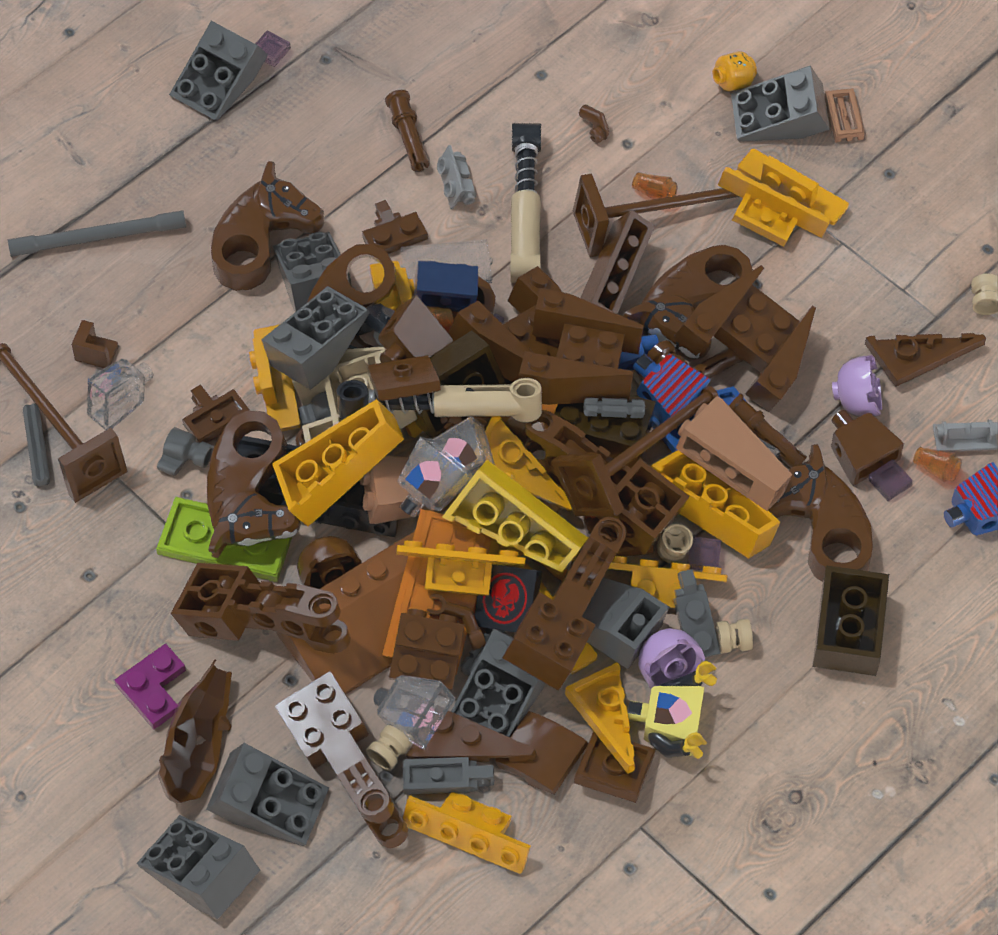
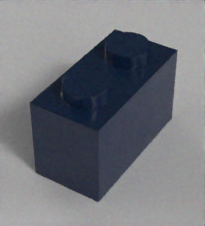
(446, 285)

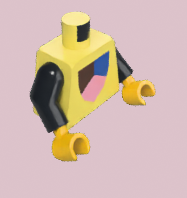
(675, 713)

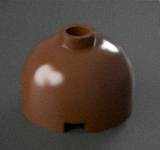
(325, 561)

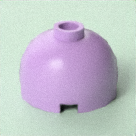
(859, 387)
(668, 656)

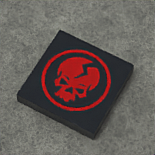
(509, 597)

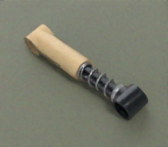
(526, 201)
(519, 400)

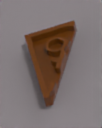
(915, 355)
(466, 738)

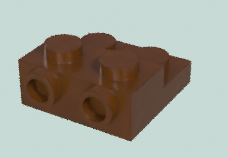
(427, 647)

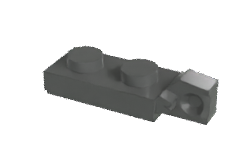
(695, 613)
(445, 775)

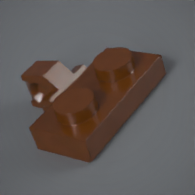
(394, 231)
(212, 413)

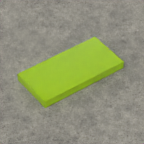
(189, 536)

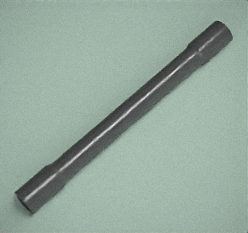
(33, 243)

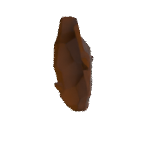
(202, 712)

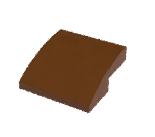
(555, 750)

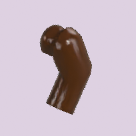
(598, 120)

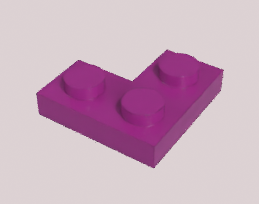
(145, 684)

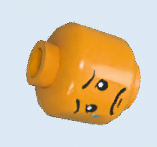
(734, 71)

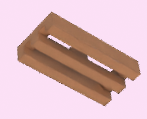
(847, 133)

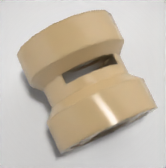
(986, 294)
(678, 537)
(738, 632)
(388, 747)

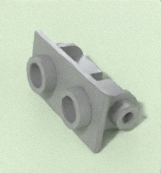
(453, 170)
(966, 436)

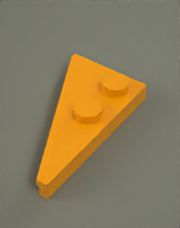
(513, 457)
(602, 705)

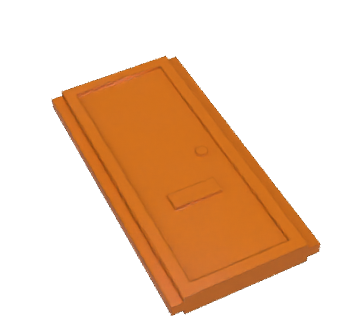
(432, 530)

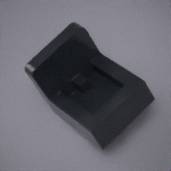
(376, 320)

